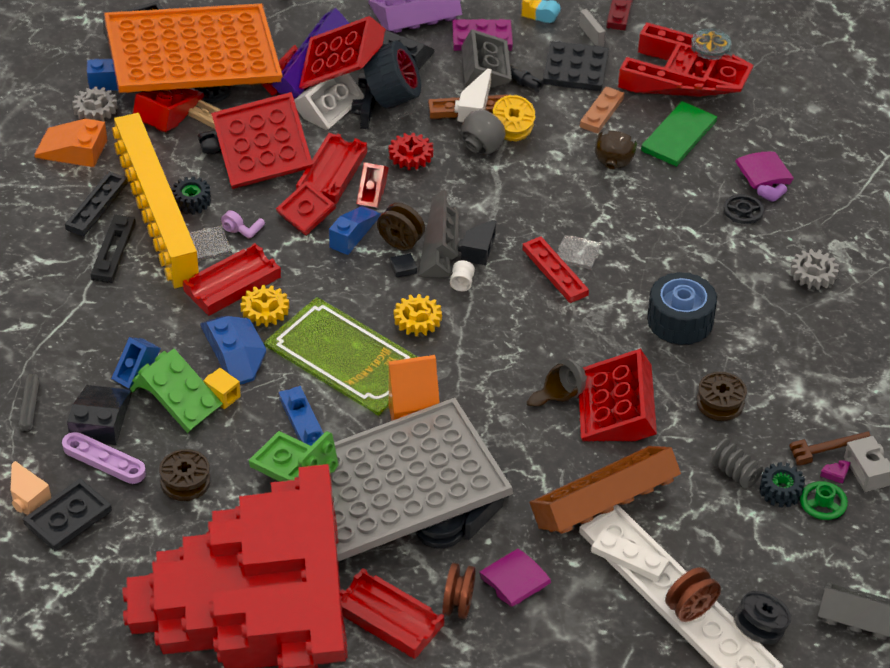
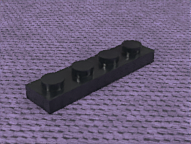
(96, 203)

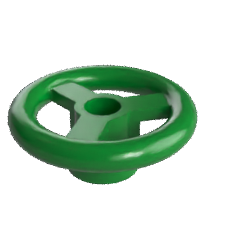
(825, 498)

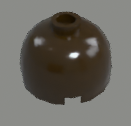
(614, 149)

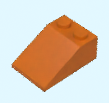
(74, 142)
(412, 385)

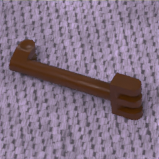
(803, 452)

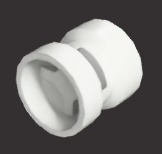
(462, 276)

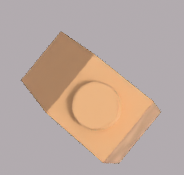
(27, 489)

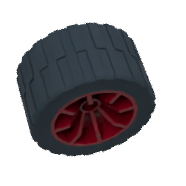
(393, 75)

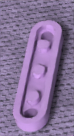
(104, 457)

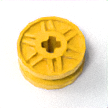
(516, 115)

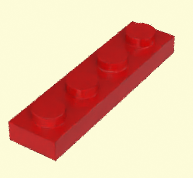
(555, 269)

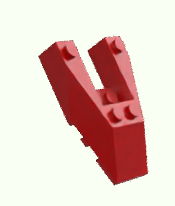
(685, 71)

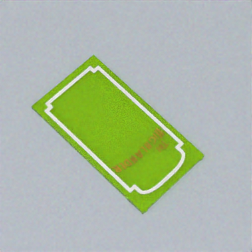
(339, 352)

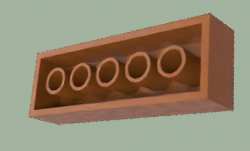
(605, 488)

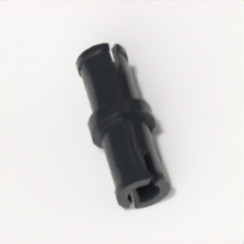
(525, 79)

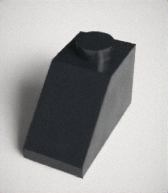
(478, 243)

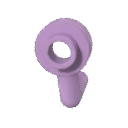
(233, 223)

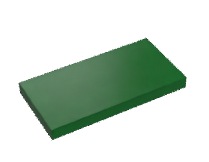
(679, 133)

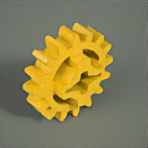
(265, 305)
(417, 315)

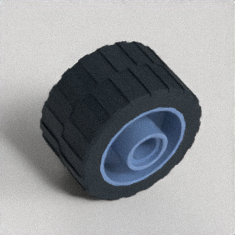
(682, 308)

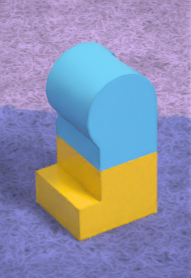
(541, 10)

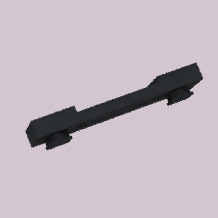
(106, 269)

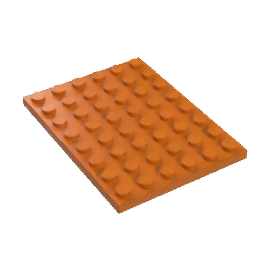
(191, 48)

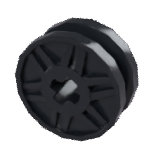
(443, 533)
(762, 617)

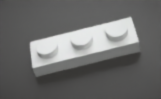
(630, 555)

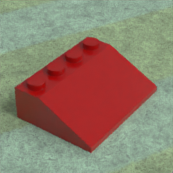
(341, 51)
(618, 399)

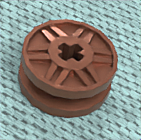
(459, 590)
(692, 594)

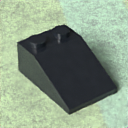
(99, 413)

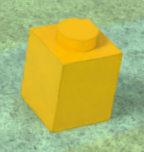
(224, 387)

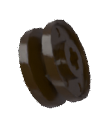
(401, 226)
(721, 396)
(184, 475)

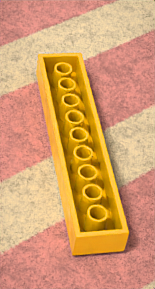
(155, 199)

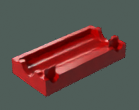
(334, 166)
(231, 278)
(390, 613)

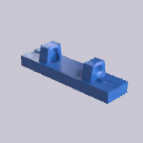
(301, 415)

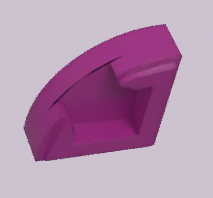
(836, 471)

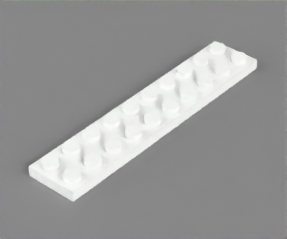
(712, 633)

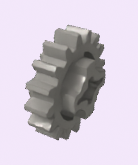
(95, 104)
(814, 269)

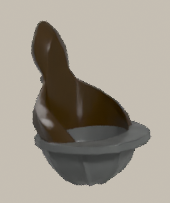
(562, 383)

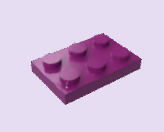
(498, 28)

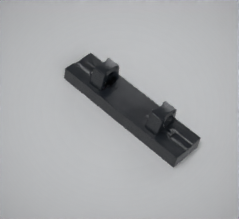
(365, 106)

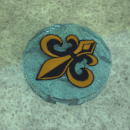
(711, 43)

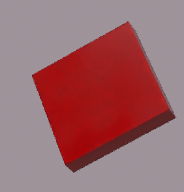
(305, 208)

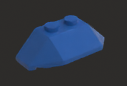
(235, 346)

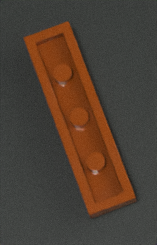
(446, 106)

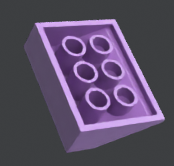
(411, 13)

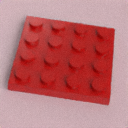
(262, 140)

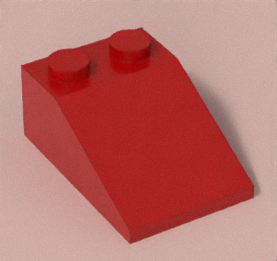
(166, 107)

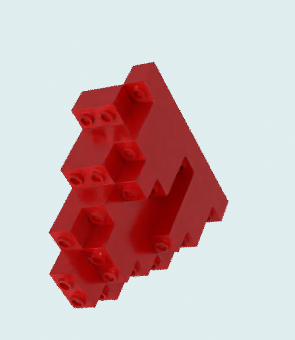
(254, 585)

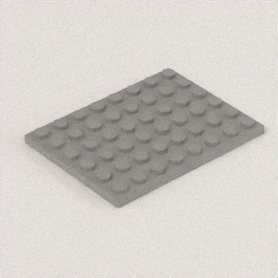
(411, 477)

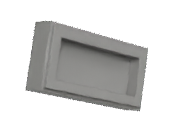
(592, 28)

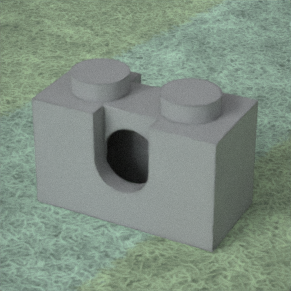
(868, 463)

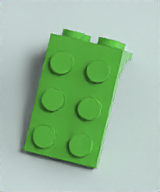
(178, 389)
(284, 455)

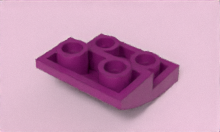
(764, 169)
(515, 577)

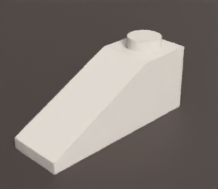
(474, 96)

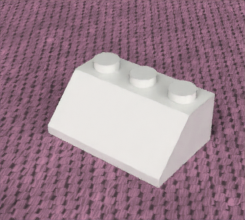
(328, 101)

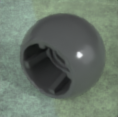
(482, 132)

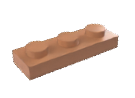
(601, 110)

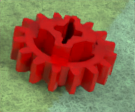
(411, 151)

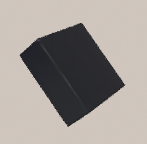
(403, 265)

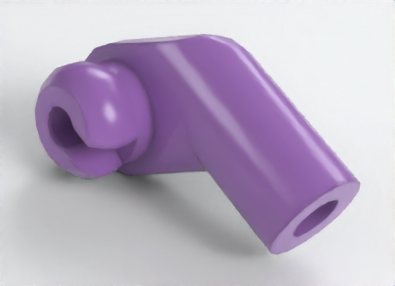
(770, 193)

